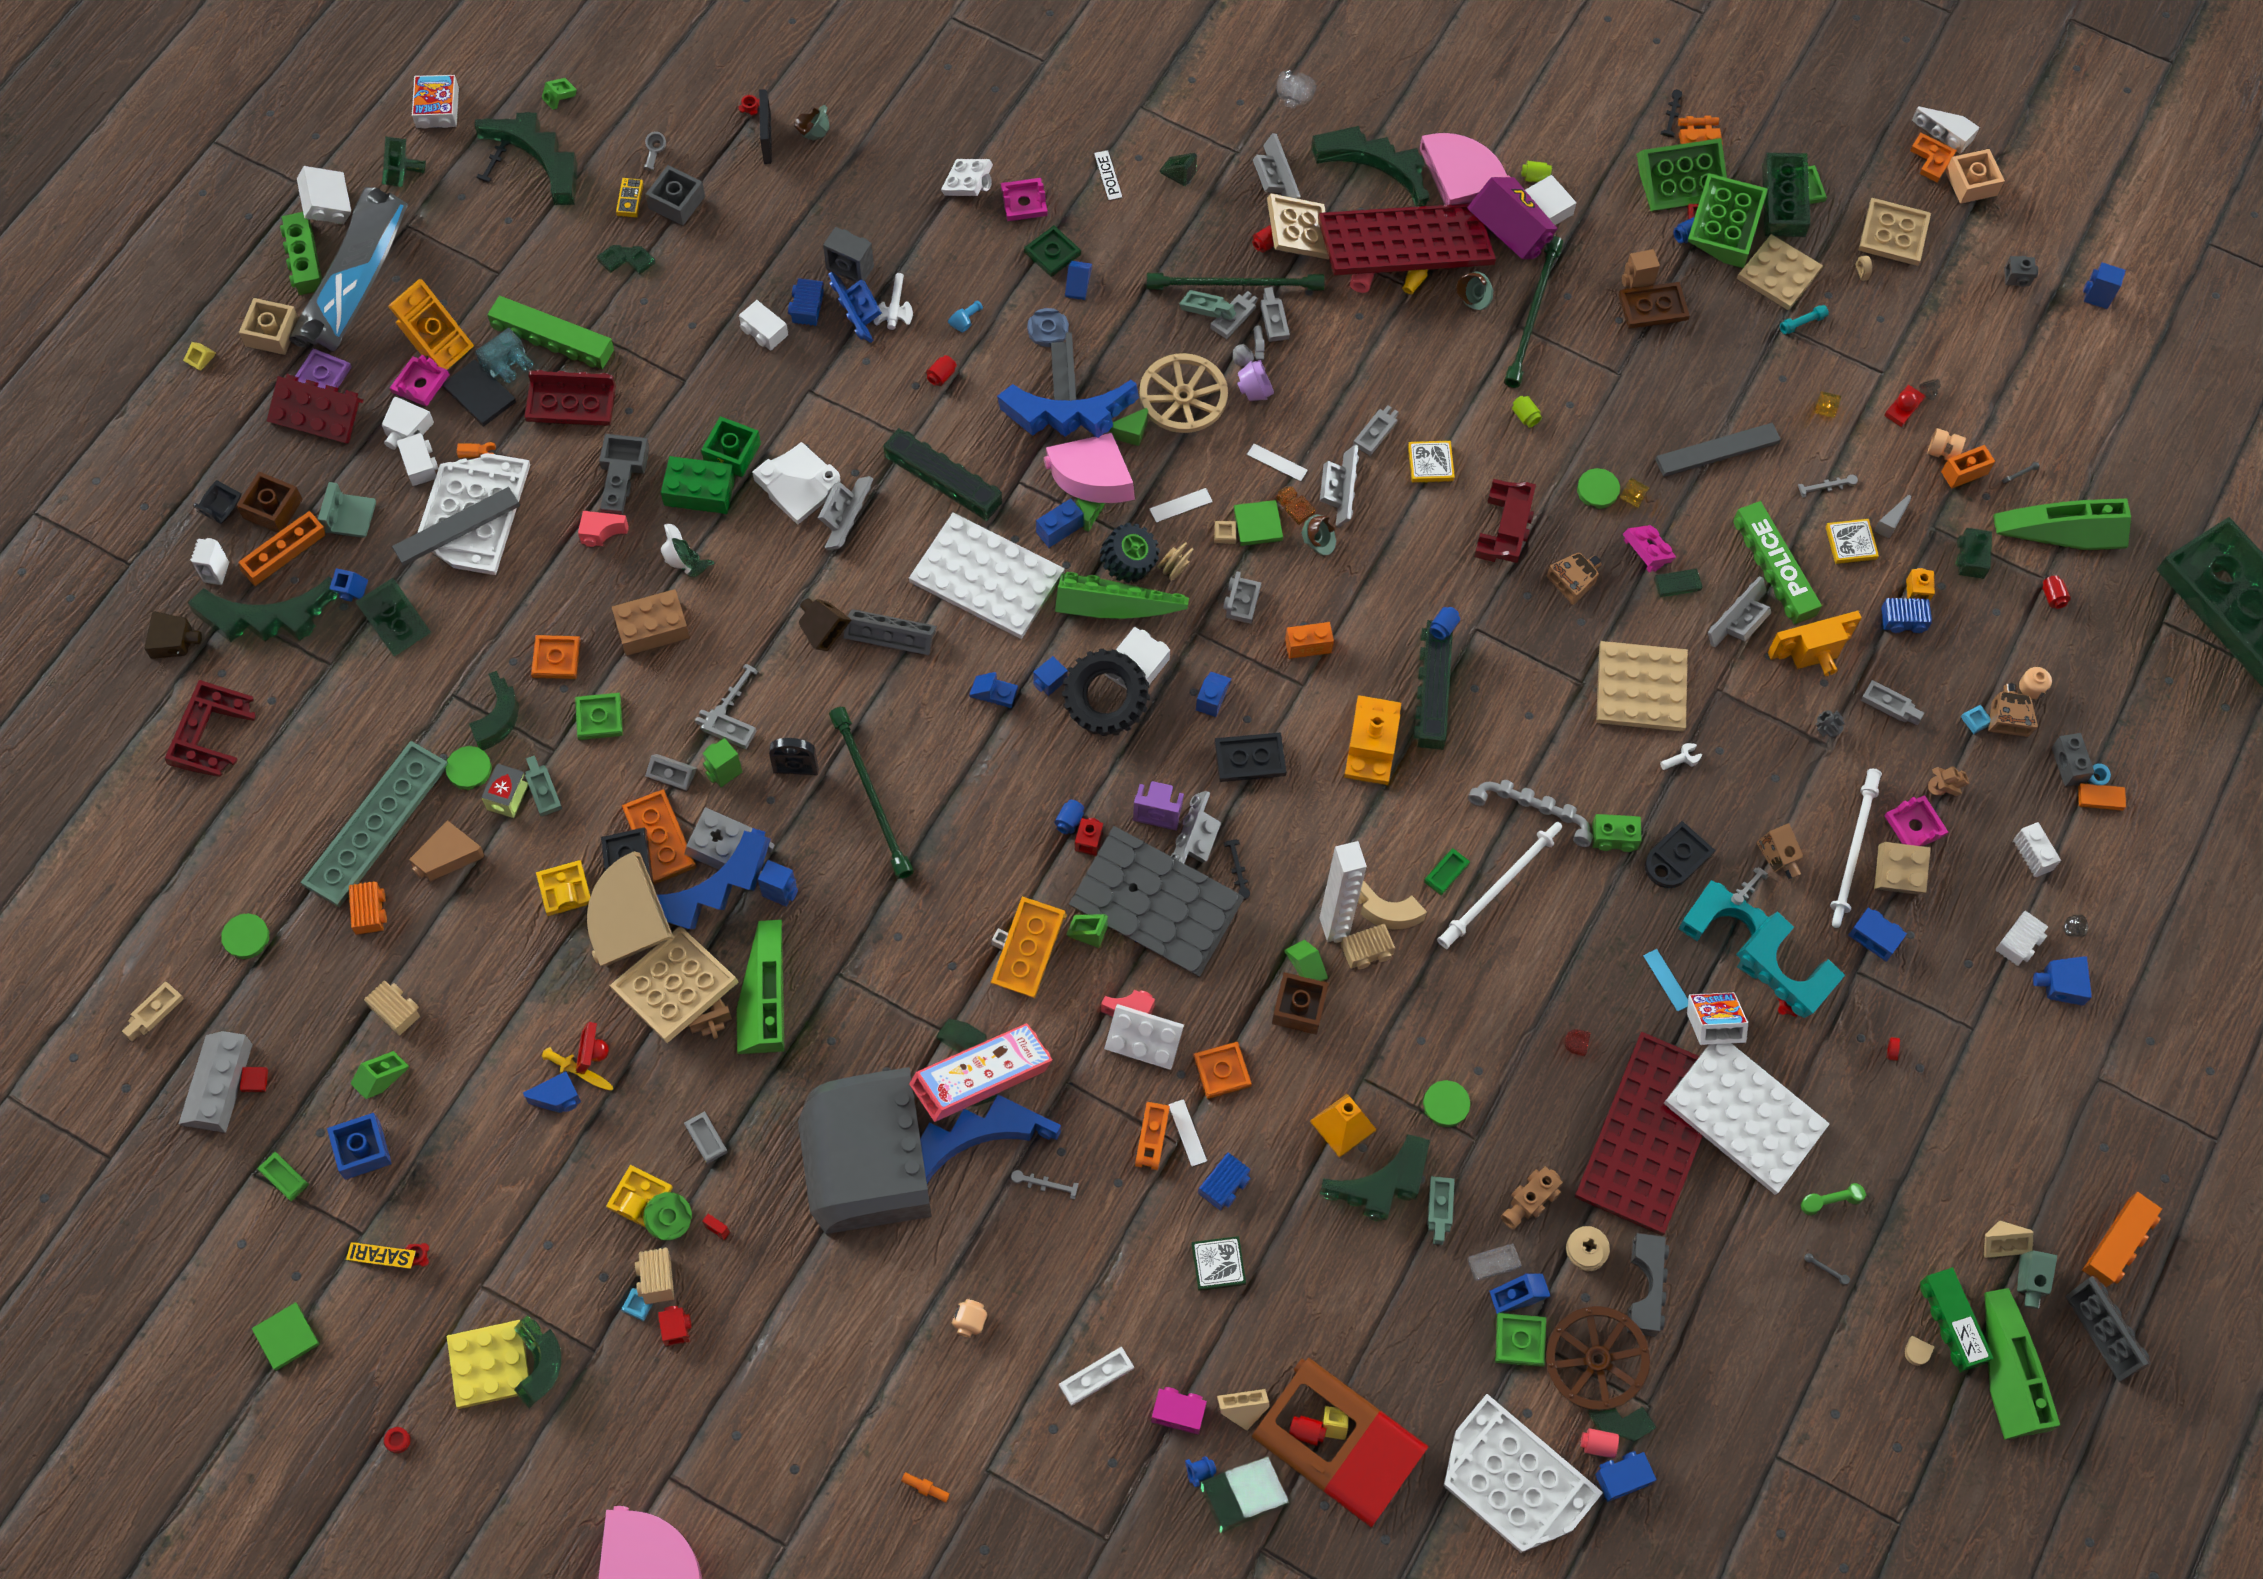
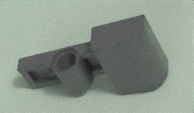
(621, 457)

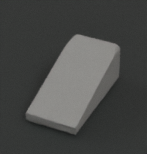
(1889, 522)

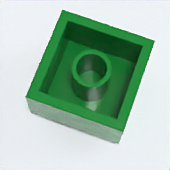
(731, 444)

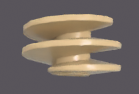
(1175, 561)
(1598, 1245)

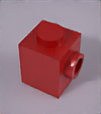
(1089, 836)
(674, 1325)

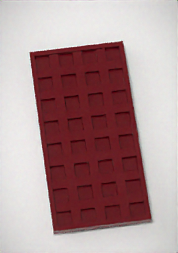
(1405, 239)
(1643, 1143)

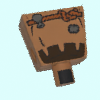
(1574, 575)
(2012, 713)
(1781, 850)

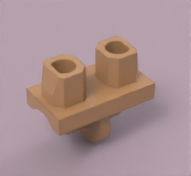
(1947, 781)
(712, 1021)

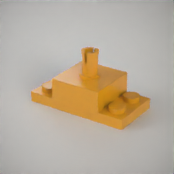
(430, 325)
(1816, 642)
(1373, 740)

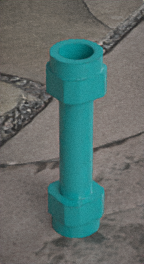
(1790, 325)

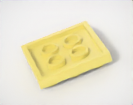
(487, 1364)

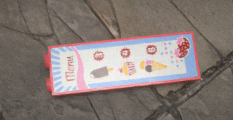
(980, 1072)

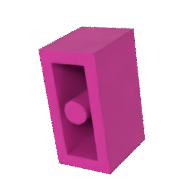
(1179, 1410)

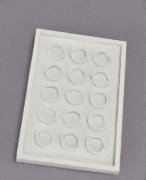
(987, 575)
(1747, 1114)

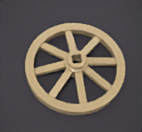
(1185, 391)

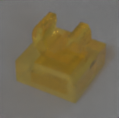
(1827, 404)
(1634, 492)

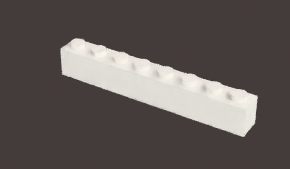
(1342, 891)

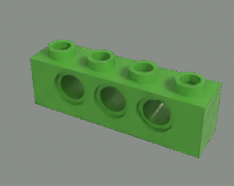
(302, 253)

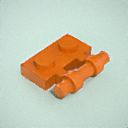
(1692, 135)

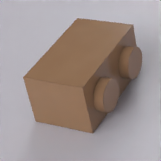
(1641, 269)

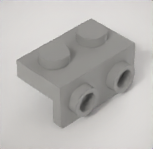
(1242, 600)

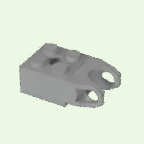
(717, 826)

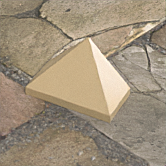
(2007, 1240)
(1244, 1407)

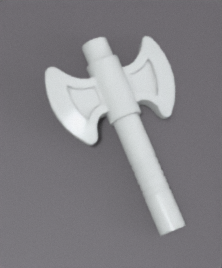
(894, 311)

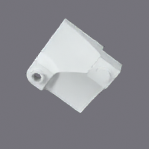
(797, 481)

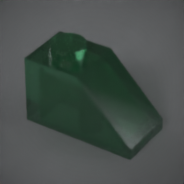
(960, 1035)

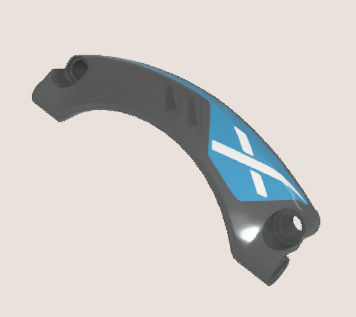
(352, 270)

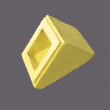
(198, 355)
(1335, 1422)

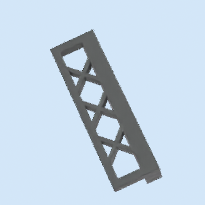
(1063, 369)
(890, 632)

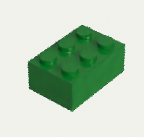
(698, 485)

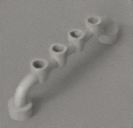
(1546, 806)

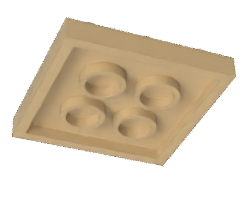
(1296, 226)
(1894, 231)
(1779, 272)

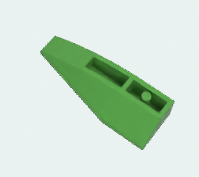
(2070, 524)
(761, 997)
(2015, 1372)

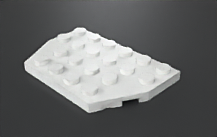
(463, 485)
(1515, 1479)

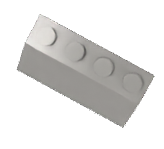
(216, 1081)

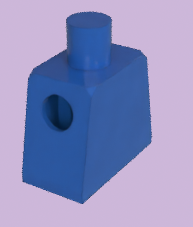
(2066, 980)

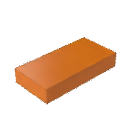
(2102, 797)

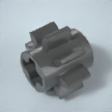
(1830, 723)

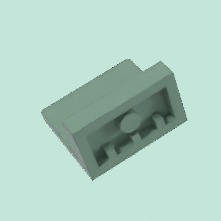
(345, 513)

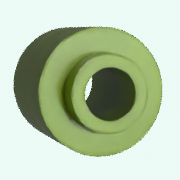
(1535, 171)
(1526, 411)

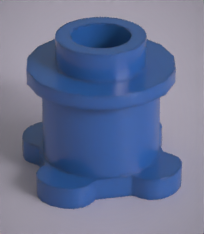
(1200, 1470)

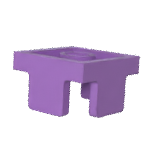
(1156, 806)

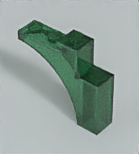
(1376, 1191)

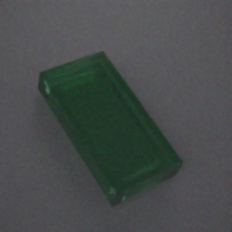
(1678, 582)

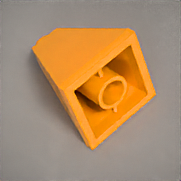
(1343, 1125)

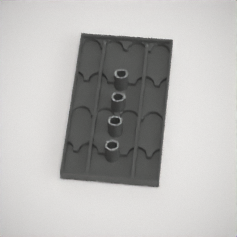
(1157, 901)

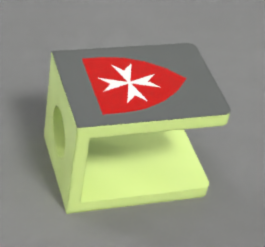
(504, 791)

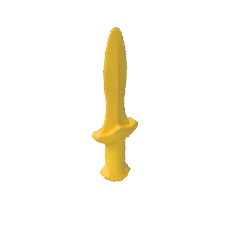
(567, 1064)

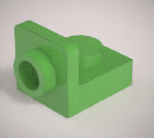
(557, 90)

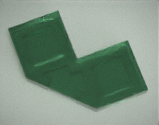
(616, 256)
(1630, 1427)

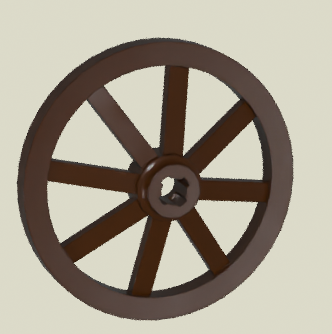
(1623, 1321)

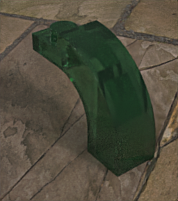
(501, 721)
(546, 1361)

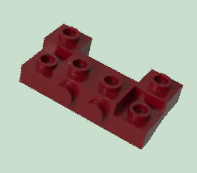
(1512, 531)

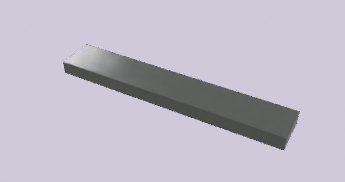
(1717, 449)
(455, 526)

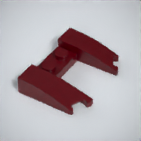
(206, 699)

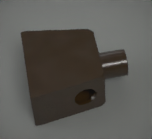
(822, 623)
(169, 636)

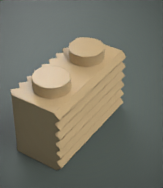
(1368, 947)
(392, 1007)
(656, 1276)

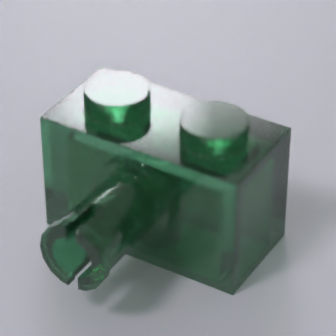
(396, 162)
(1974, 553)

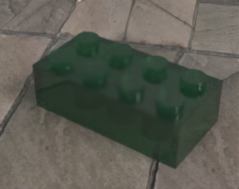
(1787, 194)

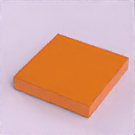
(555, 657)
(1222, 1070)

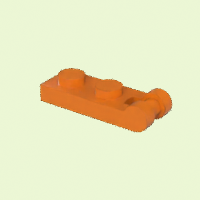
(1152, 1134)

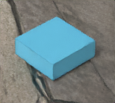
(1976, 719)
(635, 1306)

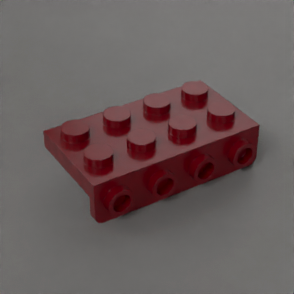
(570, 398)
(313, 408)

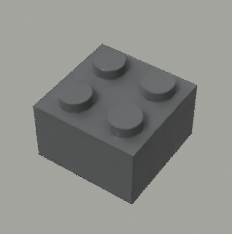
(675, 195)
(848, 255)

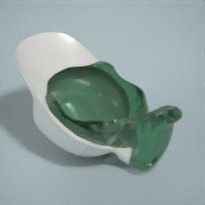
(679, 555)

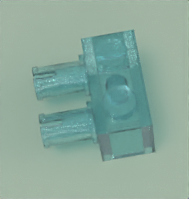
(501, 353)

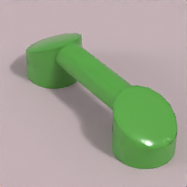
(1813, 1202)

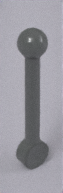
(2034, 466)
(1844, 1279)

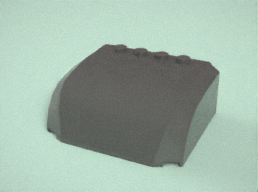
(863, 1152)

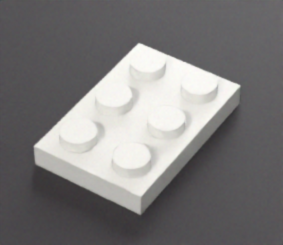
(1144, 1036)

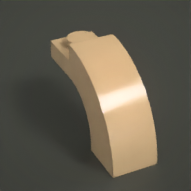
(1394, 915)

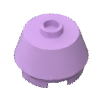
(1255, 381)

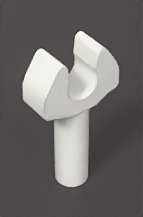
(1683, 757)

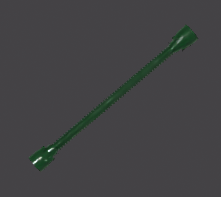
(1312, 282)
(1514, 373)
(900, 863)

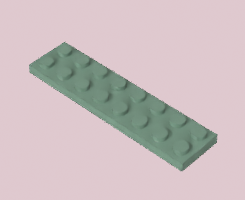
(374, 823)

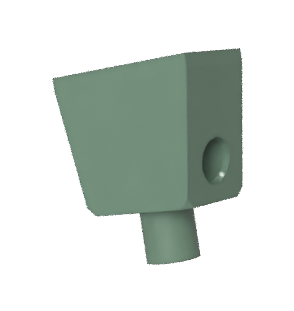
(2039, 1268)

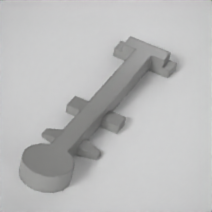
(1851, 481)
(735, 691)
(1738, 898)
(1017, 1177)

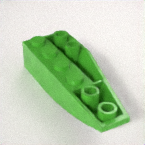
(1112, 599)

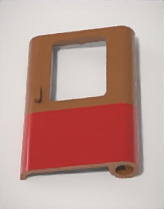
(1368, 1464)

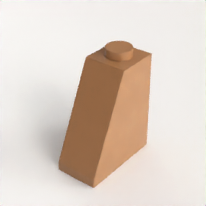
(445, 853)

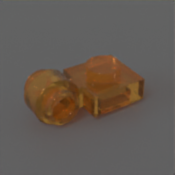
(1298, 508)

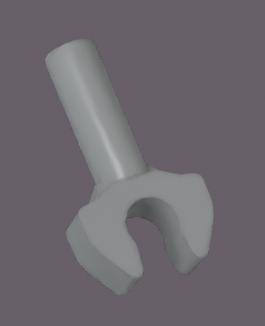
(1259, 343)

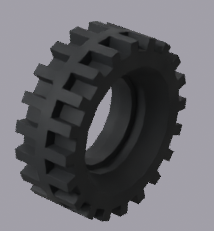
(1085, 672)

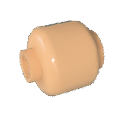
(2035, 682)
(969, 1318)

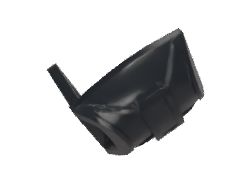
(218, 502)

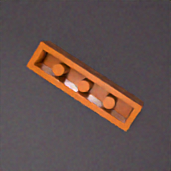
(281, 548)
(2122, 1239)

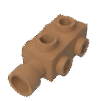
(1539, 1194)

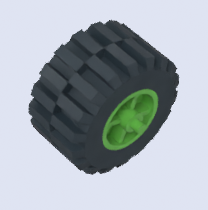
(1129, 553)

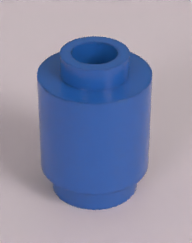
(1683, 230)
(1444, 622)
(1069, 817)

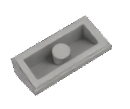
(670, 771)

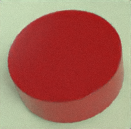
(1893, 1048)
(397, 1440)

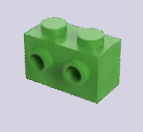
(721, 762)
(1616, 832)

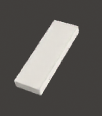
(1096, 1376)

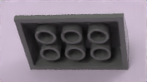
(2107, 1328)

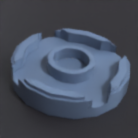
(1047, 327)

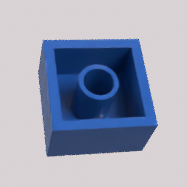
(359, 1146)

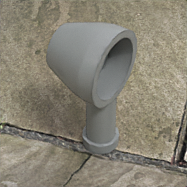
(651, 139)

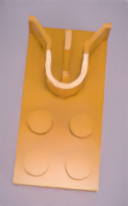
(1028, 947)

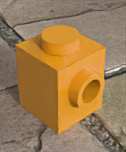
(1920, 584)

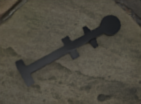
(1676, 95)
(495, 158)
(1241, 882)

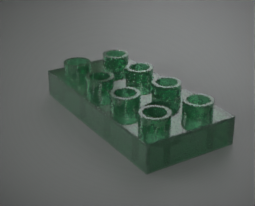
(2227, 608)

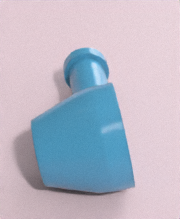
(960, 319)

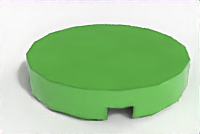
(1598, 488)
(468, 767)
(245, 936)
(1446, 1103)
(667, 1216)

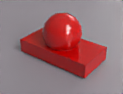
(1905, 405)
(590, 1048)

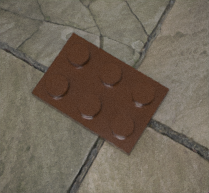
(1653, 305)

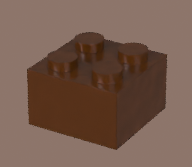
(269, 502)
(1300, 1003)

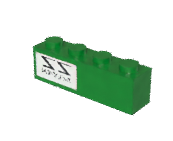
(1956, 1320)

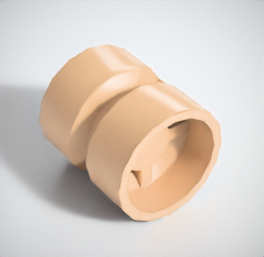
(1939, 441)

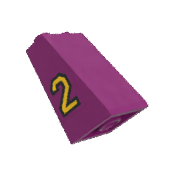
(1513, 216)

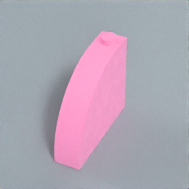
(1459, 166)
(1091, 470)
(644, 1548)

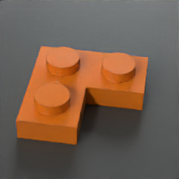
(1936, 153)

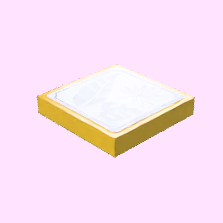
(1431, 461)
(1852, 541)

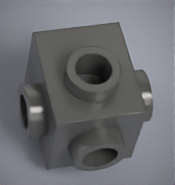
(2020, 271)

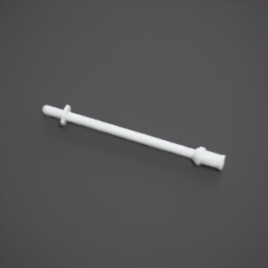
(1869, 791)
(1458, 927)

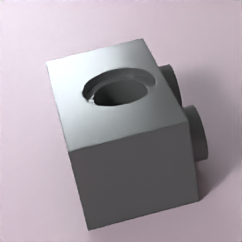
(2072, 759)

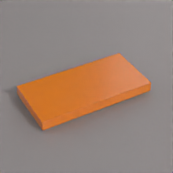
(664, 835)

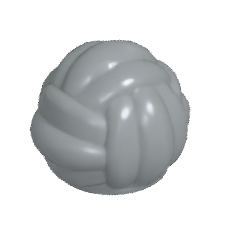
(1242, 355)

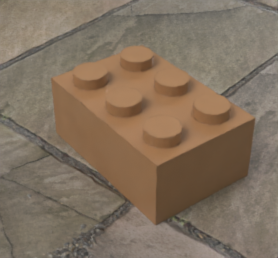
(650, 622)

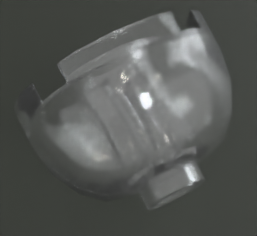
(1295, 89)

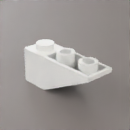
(1949, 128)

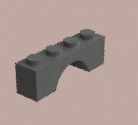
(1649, 1256)

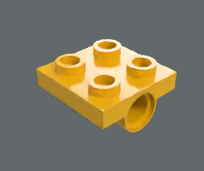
(563, 888)
(634, 1193)

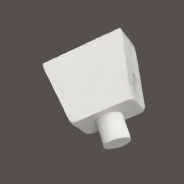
(404, 421)

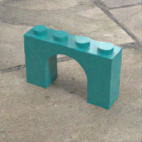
(1716, 903)
(1760, 956)

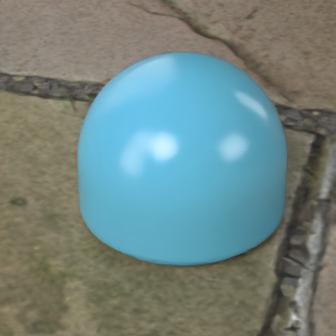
(2103, 772)

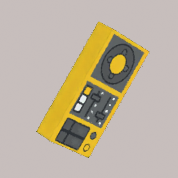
(629, 197)

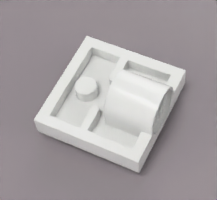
(968, 177)

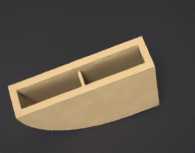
(625, 912)

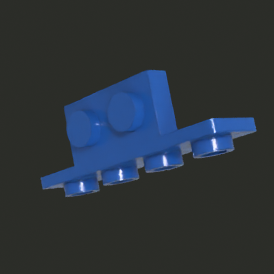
(859, 304)

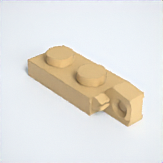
(152, 1011)

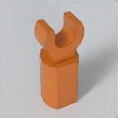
(473, 451)

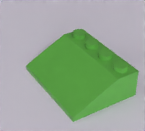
(1678, 173)
(1727, 219)

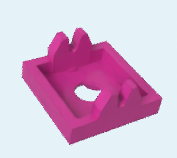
(1028, 188)
(416, 370)
(1653, 555)
(1920, 810)

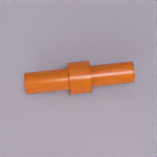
(925, 1487)

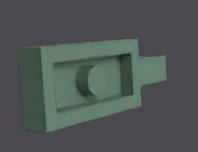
(1207, 305)
(542, 788)
(1440, 1207)

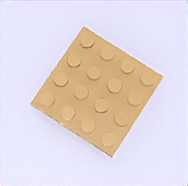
(1642, 686)
(674, 984)

